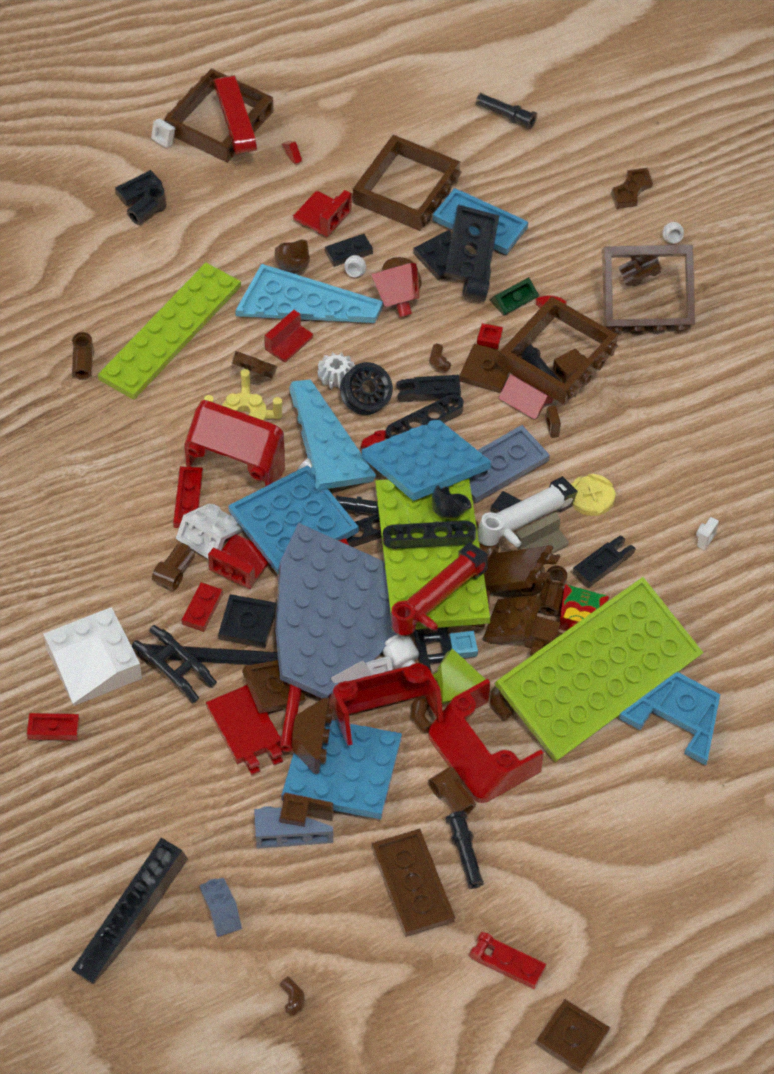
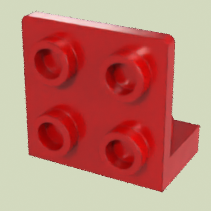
(323, 212)
(238, 561)

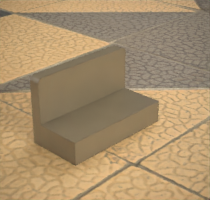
(543, 533)

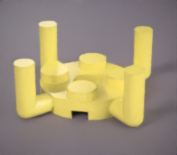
(251, 402)

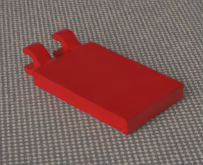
(245, 729)

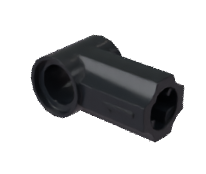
(151, 202)

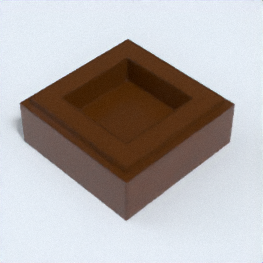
(553, 421)
(294, 811)

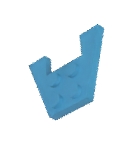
(683, 704)

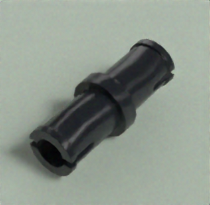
(358, 505)

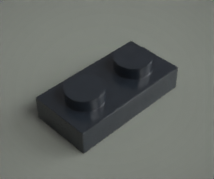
(135, 188)
(340, 251)

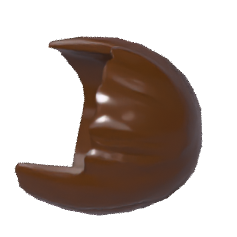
(292, 256)

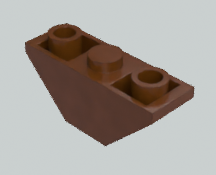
(311, 734)

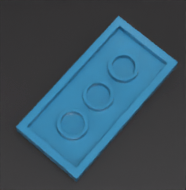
(509, 227)

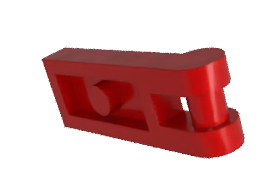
(508, 961)

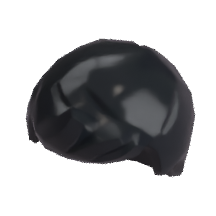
(449, 505)

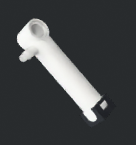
(495, 525)

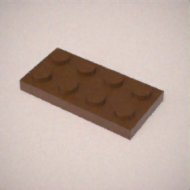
(413, 882)

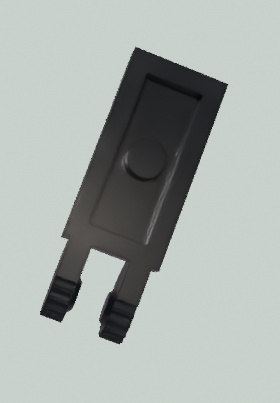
(428, 387)
(602, 561)

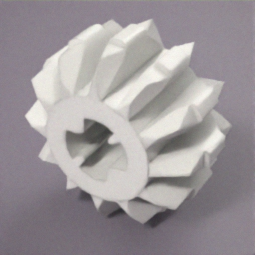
(333, 369)

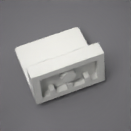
(207, 529)

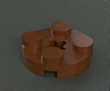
(254, 364)

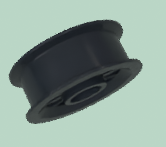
(374, 401)

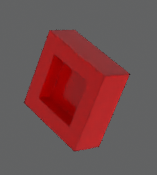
(490, 336)

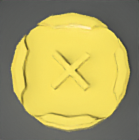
(594, 495)

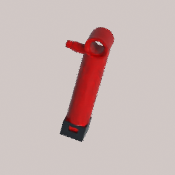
(406, 614)

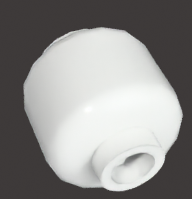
(401, 651)

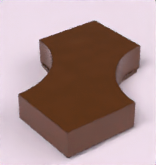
(627, 193)

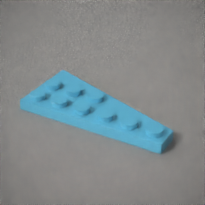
(278, 292)
(327, 444)

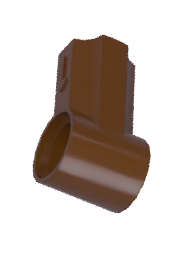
(82, 355)
(171, 571)
(553, 591)
(449, 787)

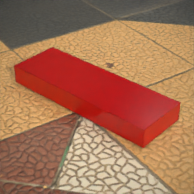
(188, 492)

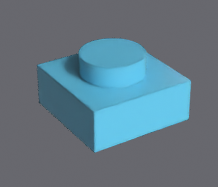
(464, 644)

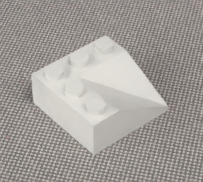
(92, 656)

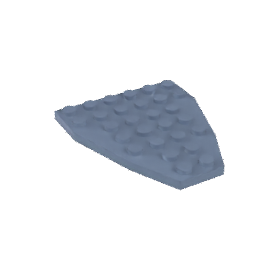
(328, 610)

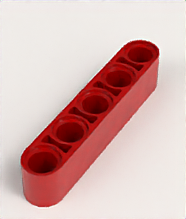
(235, 114)

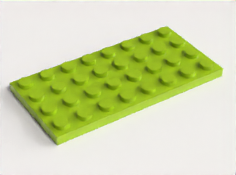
(414, 567)
(598, 669)

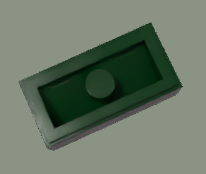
(515, 296)

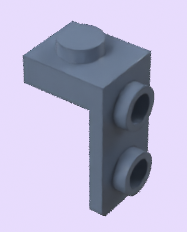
(221, 906)

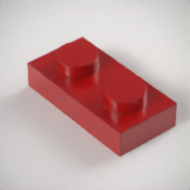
(202, 607)
(53, 726)

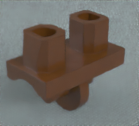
(639, 268)

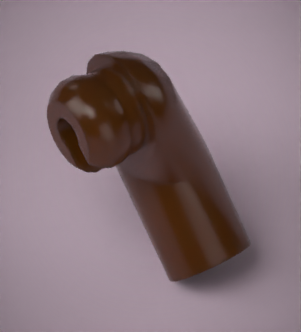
(437, 360)

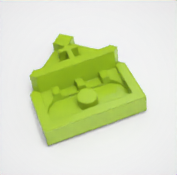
(455, 676)

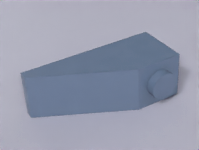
(276, 834)

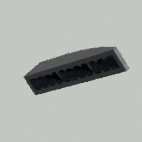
(131, 910)

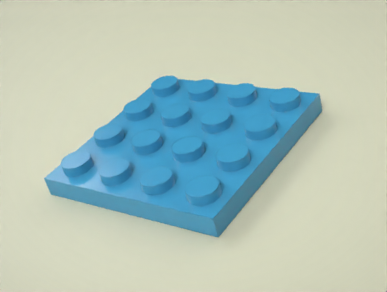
(426, 458)
(275, 510)
(354, 775)

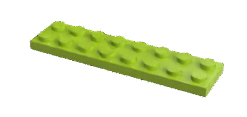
(169, 331)

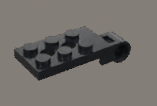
(472, 268)

